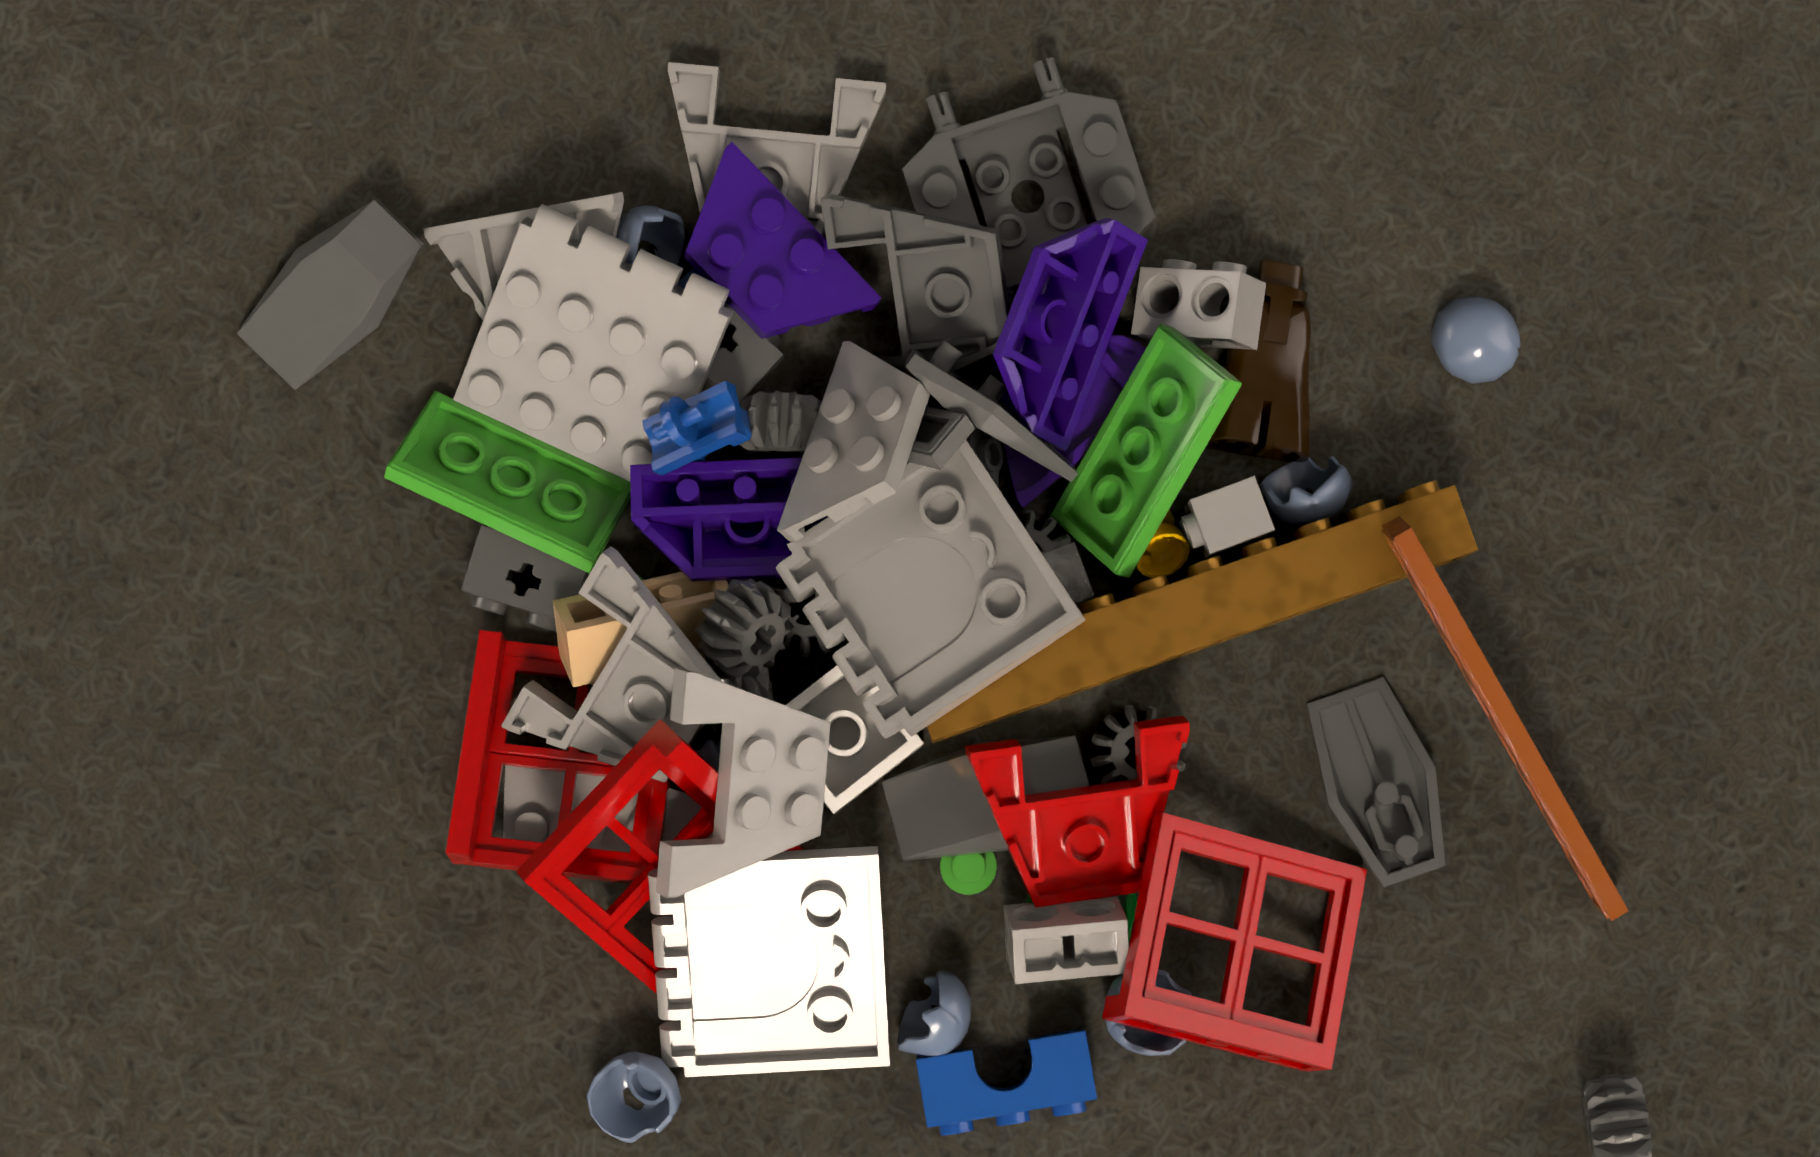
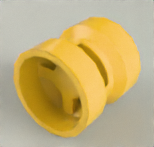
(1165, 551)

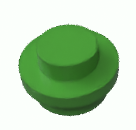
(969, 872)

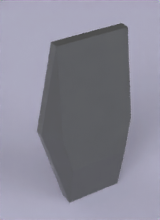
(331, 293)
(982, 406)
(1379, 781)
(943, 808)

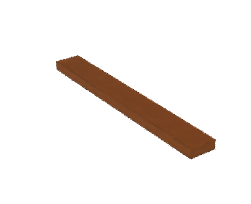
(1503, 717)

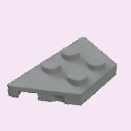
(482, 244)
(856, 441)

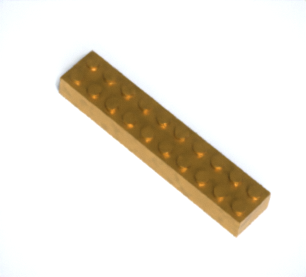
(1221, 603)

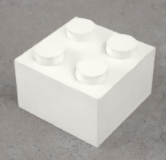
(856, 748)

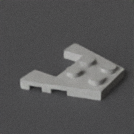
(795, 163)
(632, 686)
(765, 784)

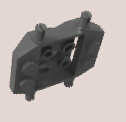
(1026, 149)

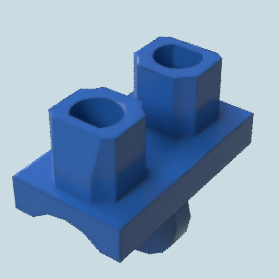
(695, 427)

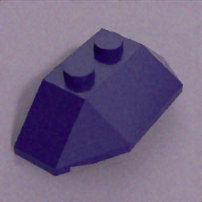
(1064, 324)
(717, 515)

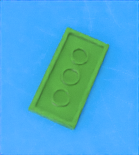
(1145, 450)
(510, 481)

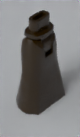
(1272, 405)

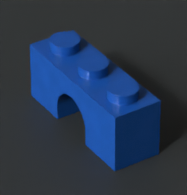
(1057, 1079)

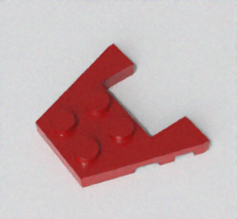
(1087, 837)

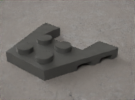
(942, 275)

